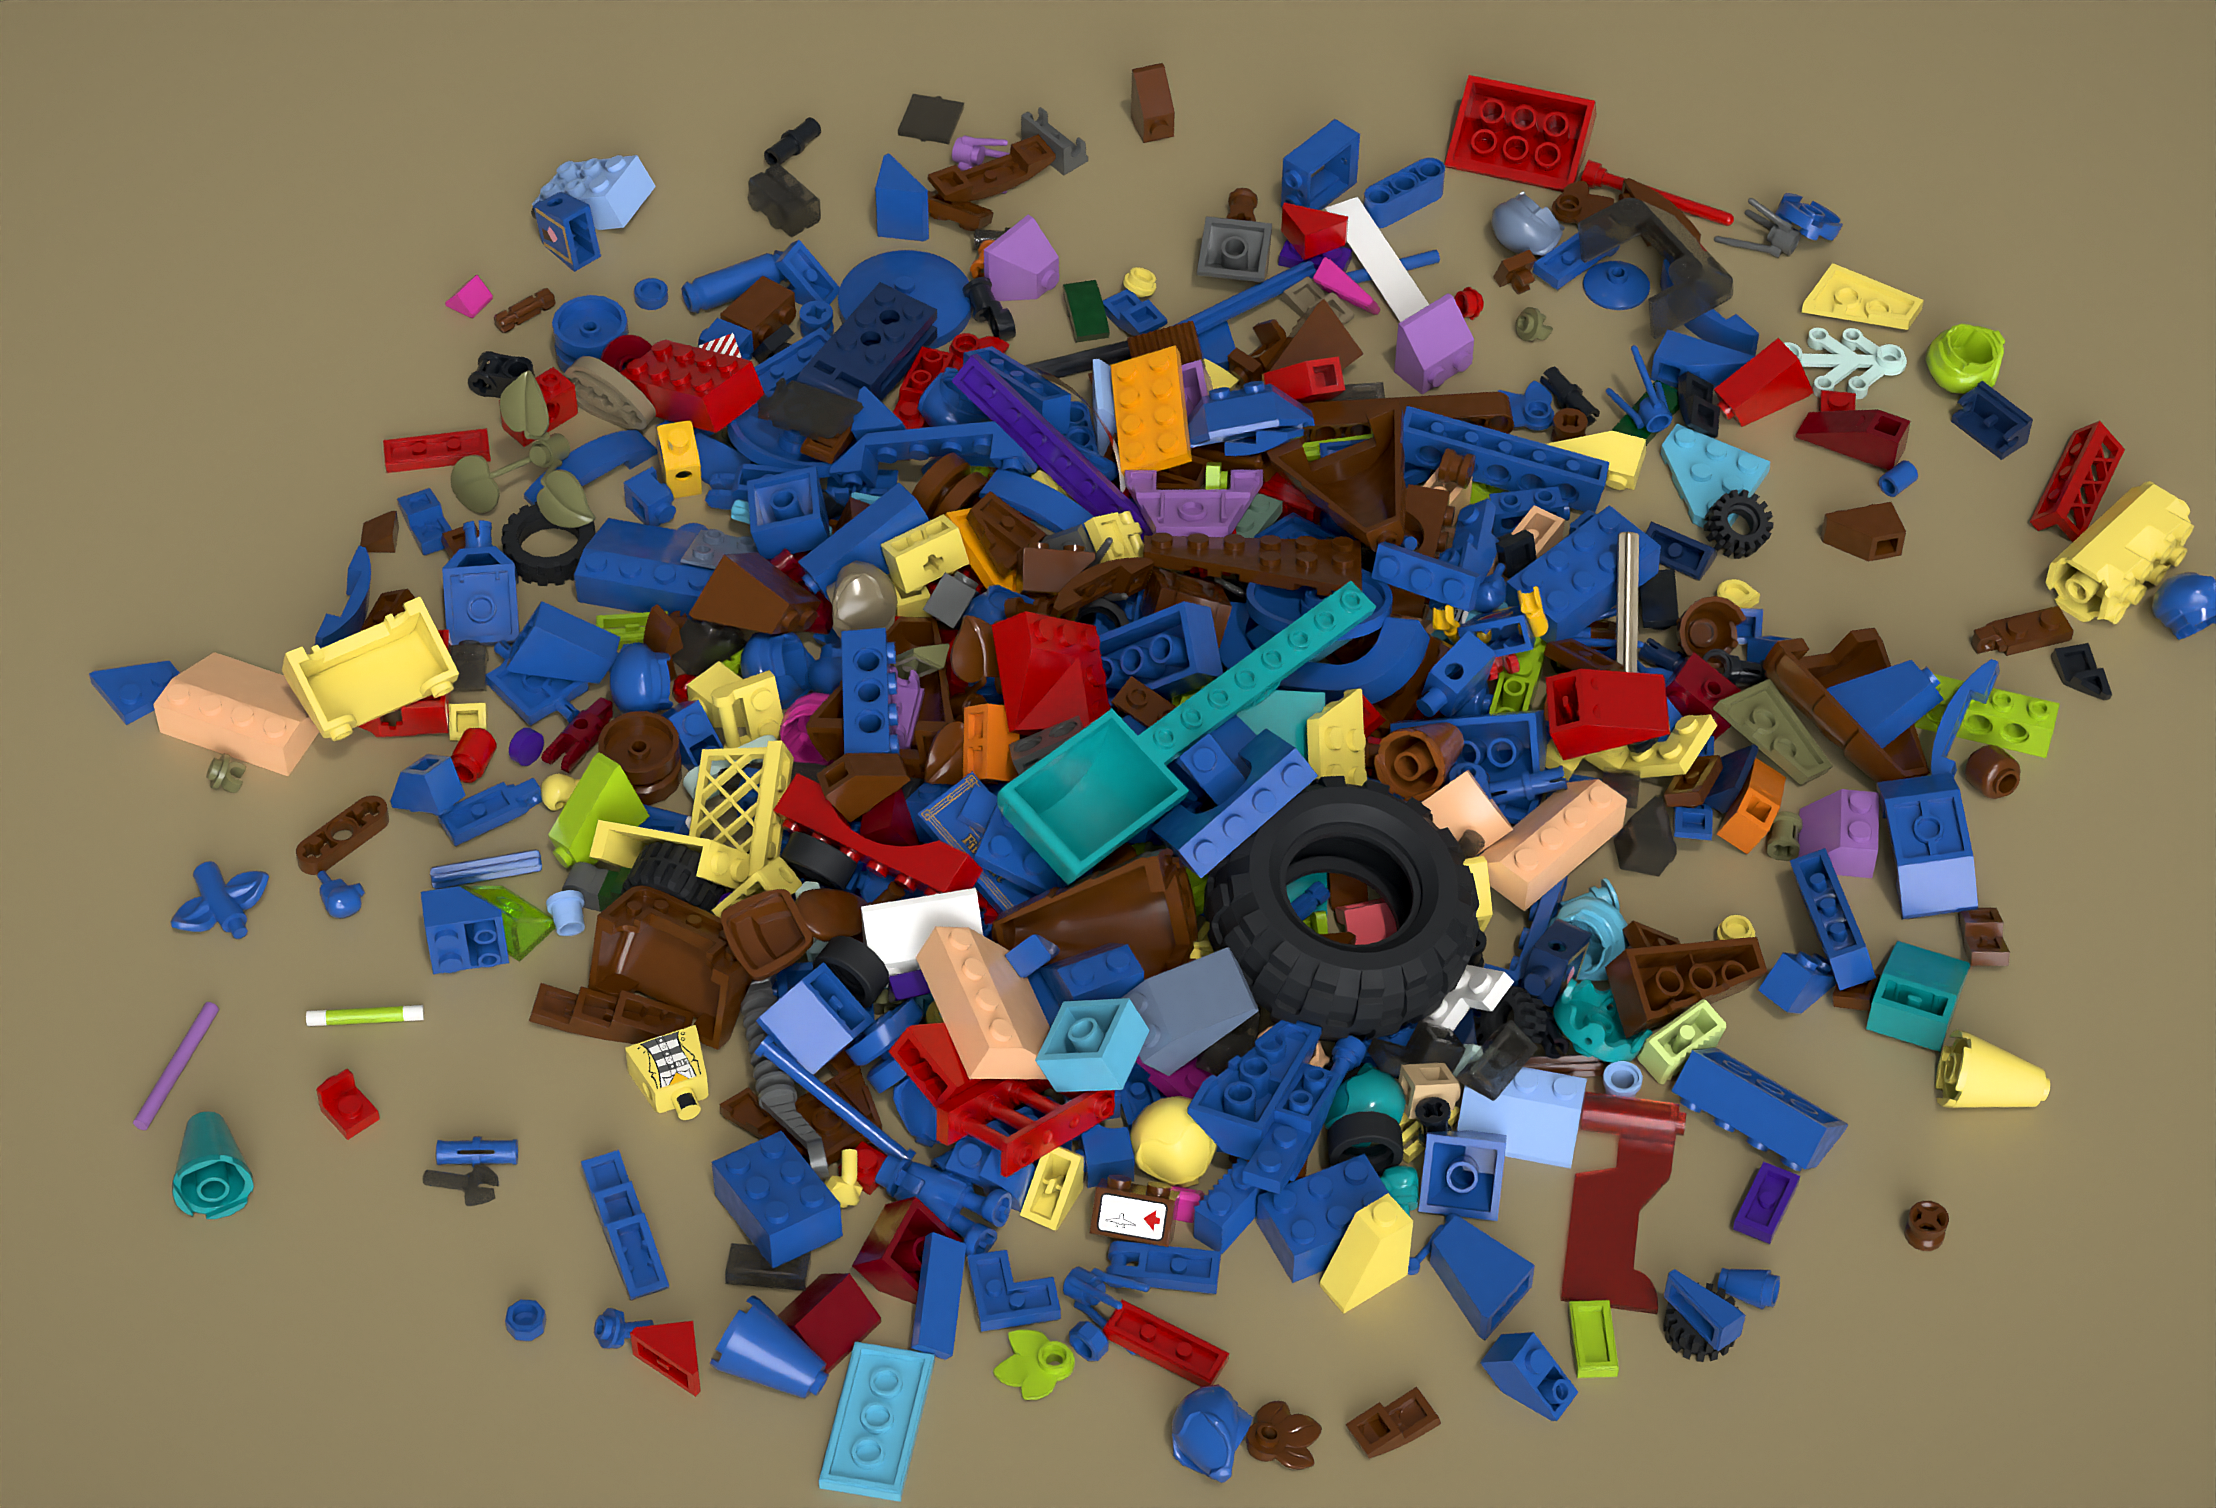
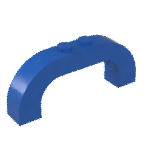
(1378, 673)

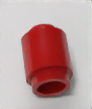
(473, 754)

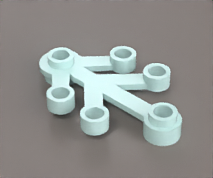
(1880, 360)

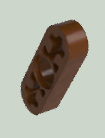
(335, 849)

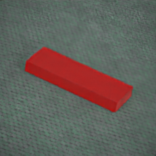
(434, 450)
(1165, 1344)

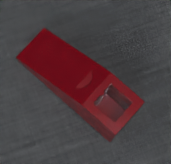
(1860, 434)

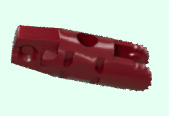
(579, 735)

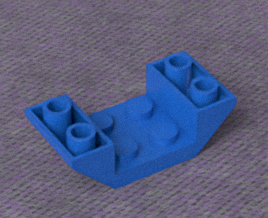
(1929, 845)

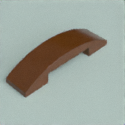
(996, 176)
(1113, 576)

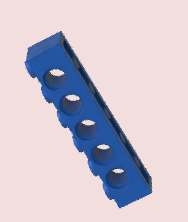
(1504, 458)

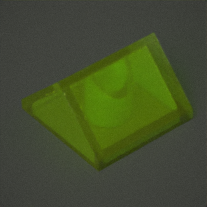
(523, 923)

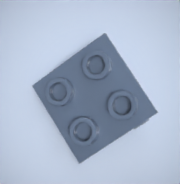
(711, 546)

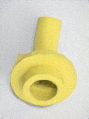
(846, 1187)

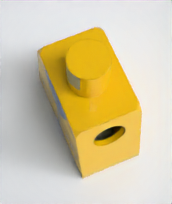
(677, 454)

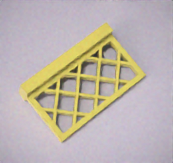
(773, 780)

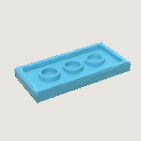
(877, 1421)

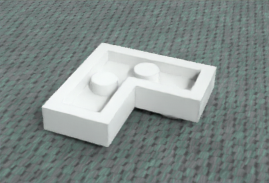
(1476, 989)

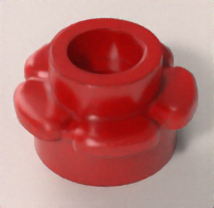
(1469, 302)

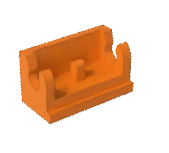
(987, 744)

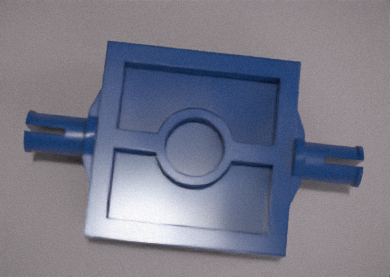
(533, 695)

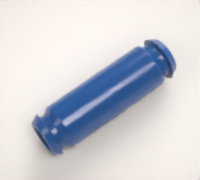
(730, 282)

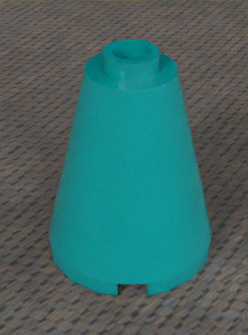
(210, 1169)

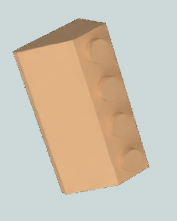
(1554, 840)

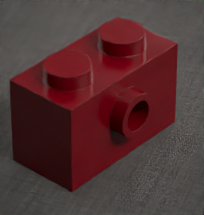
(1697, 688)

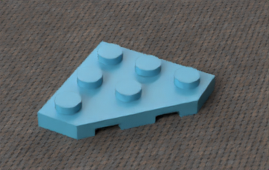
(1708, 469)

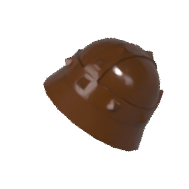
(1709, 626)

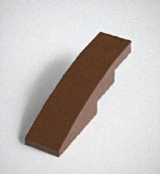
(606, 1017)

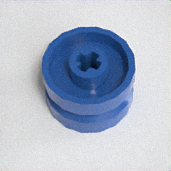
(586, 328)
(879, 1039)

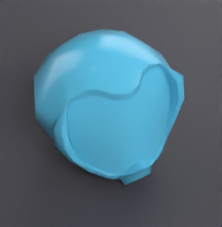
(1607, 934)

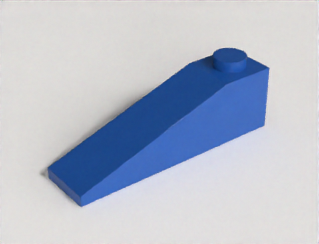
(1241, 1100)

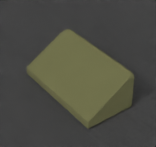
(921, 660)

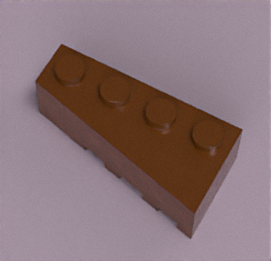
(1667, 980)

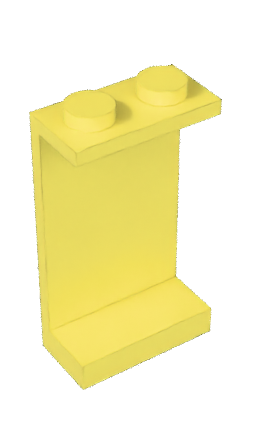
(622, 844)

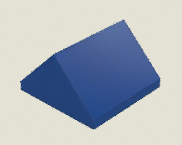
(900, 203)

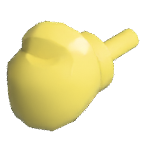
(557, 790)

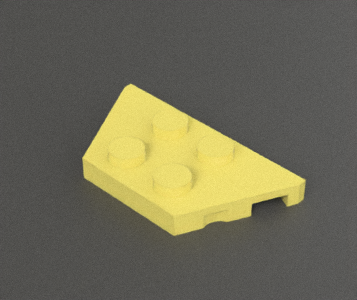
(1338, 739)

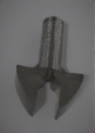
(467, 1183)

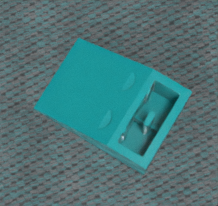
(1917, 996)

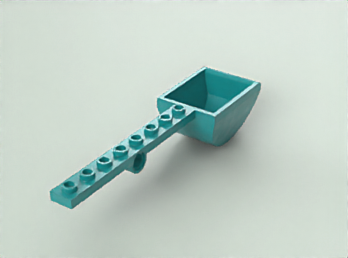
(1115, 784)

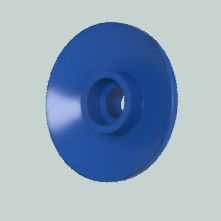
(1616, 285)

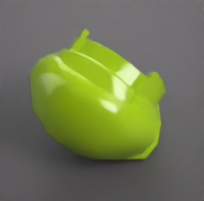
(1965, 357)

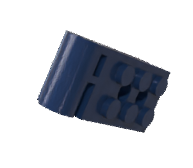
(873, 345)

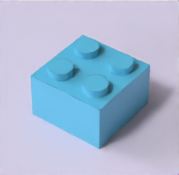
(1092, 1045)

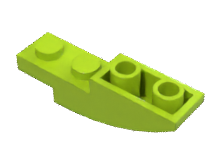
(1518, 690)

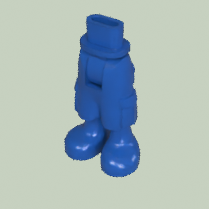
(946, 1197)

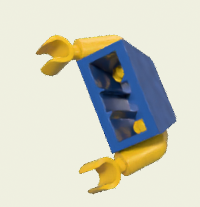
(1502, 630)

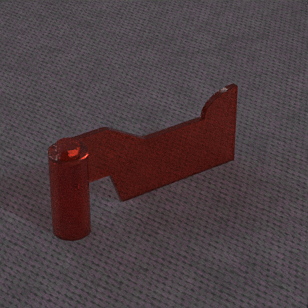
(1610, 1200)

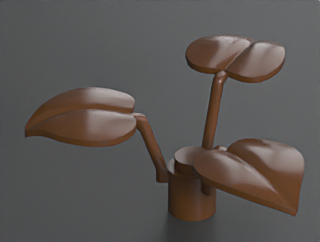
(971, 660)

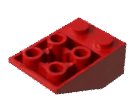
(1605, 710)

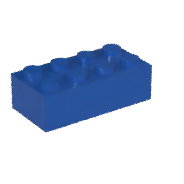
(1581, 574)
(1163, 651)

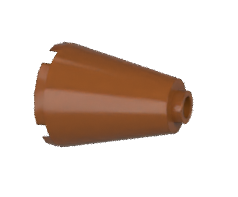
(1418, 759)

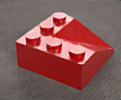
(1049, 671)

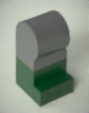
(597, 885)

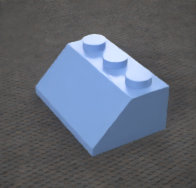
(1535, 1111)

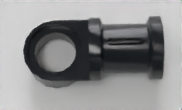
(989, 309)
(1738, 671)

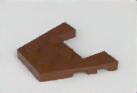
(835, 1132)

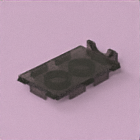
(808, 410)

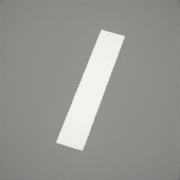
(1380, 260)

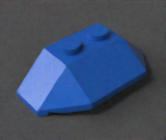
(1239, 413)

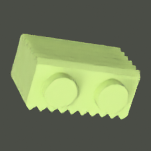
(1671, 1046)

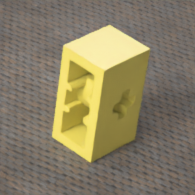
(925, 554)

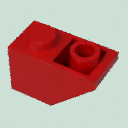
(1309, 380)

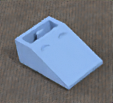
(610, 187)

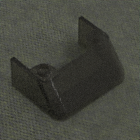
(1696, 275)

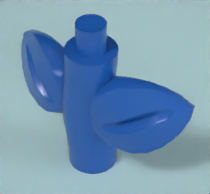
(220, 901)

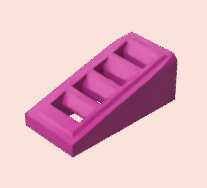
(1333, 279)

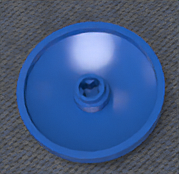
(918, 276)
(772, 445)
(1280, 607)

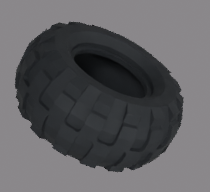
(1332, 983)

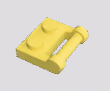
(759, 707)

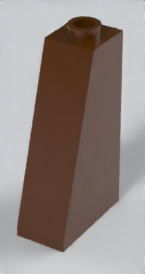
(1316, 337)

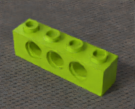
(2005, 720)

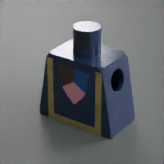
(1552, 970)

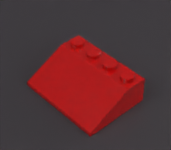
(1521, 133)

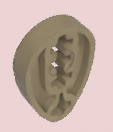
(609, 394)

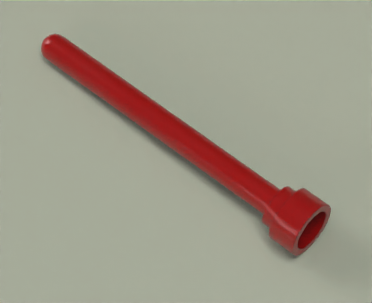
(1597, 176)

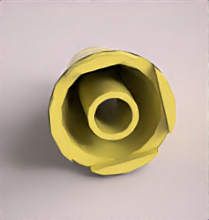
(1987, 1076)

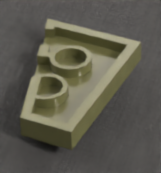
(1773, 726)

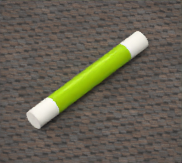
(365, 1015)

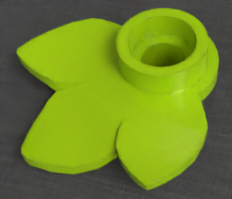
(1031, 1366)

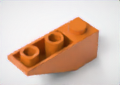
(1753, 808)

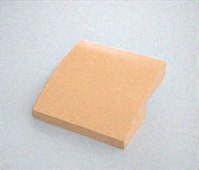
(1466, 806)

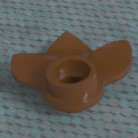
(1578, 204)
(1282, 1436)

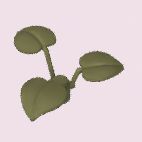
(562, 498)

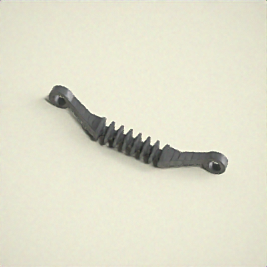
(774, 1086)

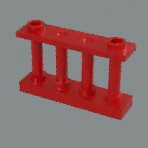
(996, 1098)

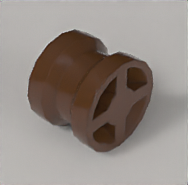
(1568, 424)
(1456, 468)
(1926, 1215)

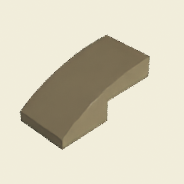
(1307, 294)

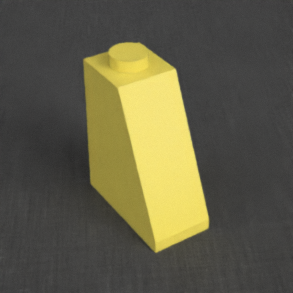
(1370, 1254)

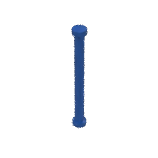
(831, 1099)

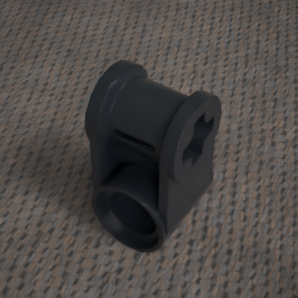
(497, 374)

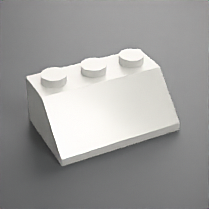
(902, 927)

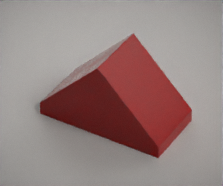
(1313, 230)
(670, 1351)

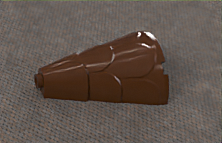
(1359, 484)
(1805, 683)
(827, 722)
(1132, 903)

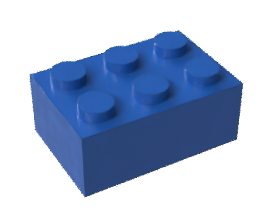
(777, 1199)
(1314, 1214)

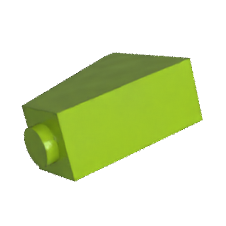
(600, 795)

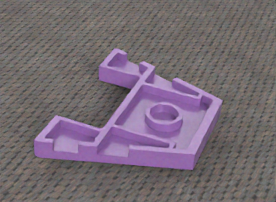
(1193, 511)

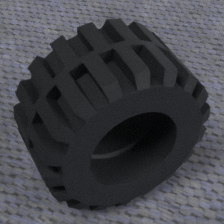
(674, 871)

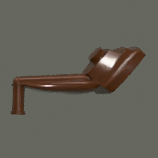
(774, 931)

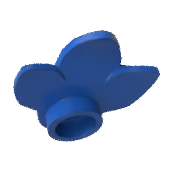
(1532, 408)

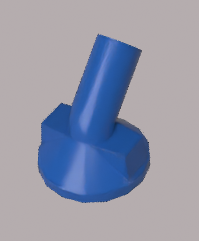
(612, 1329)

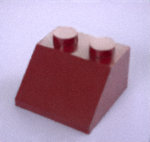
(895, 1248)

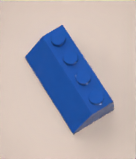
(1497, 741)
(1758, 1108)

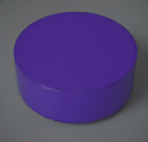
(526, 746)

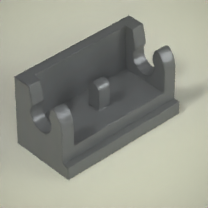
(1067, 153)

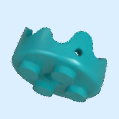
(1594, 1025)

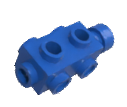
(1514, 505)

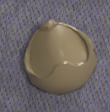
(862, 598)

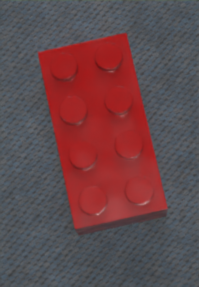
(695, 384)

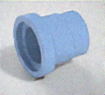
(567, 912)
(1622, 1075)

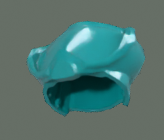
(1367, 1092)

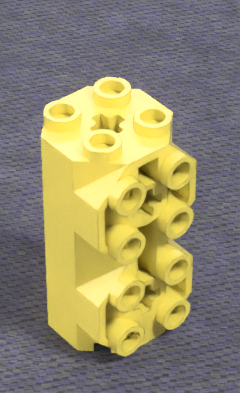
(2119, 552)

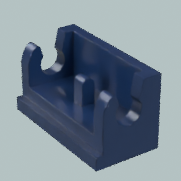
(1992, 420)

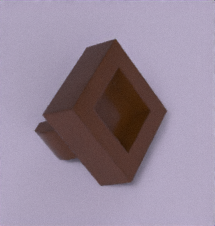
(1516, 271)

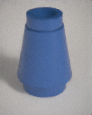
(1751, 1286)

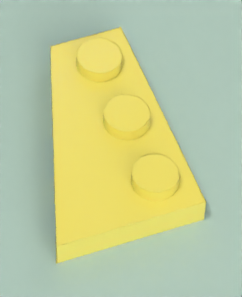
(1861, 299)

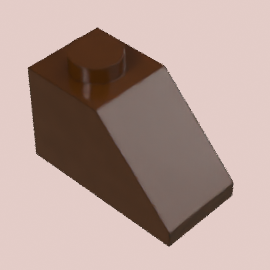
(1152, 103)

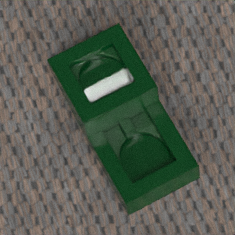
(1086, 311)

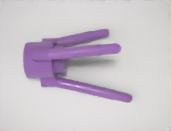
(969, 152)

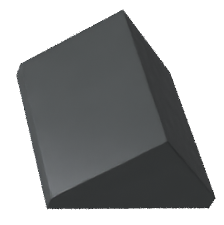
(1235, 249)

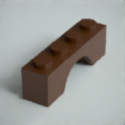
(1425, 520)

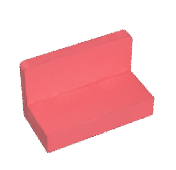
(1367, 920)

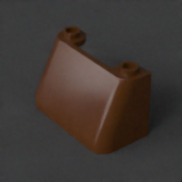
(673, 955)

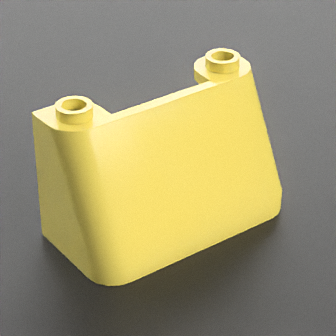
(371, 672)

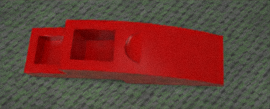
(922, 372)

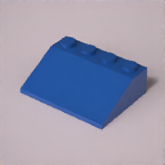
(639, 567)

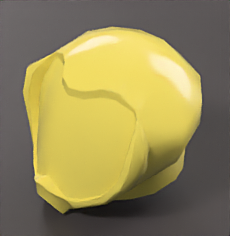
(1171, 1143)

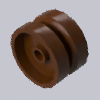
(949, 486)
(647, 751)

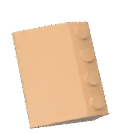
(237, 713)
(984, 1004)

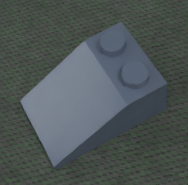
(1191, 1009)

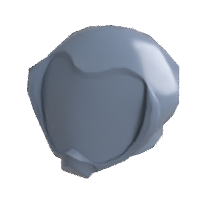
(1526, 226)

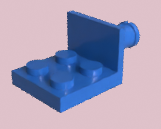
(481, 591)

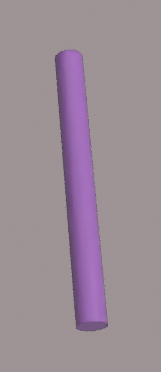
(175, 1066)

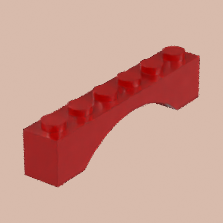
(928, 867)

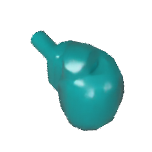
(1403, 1186)

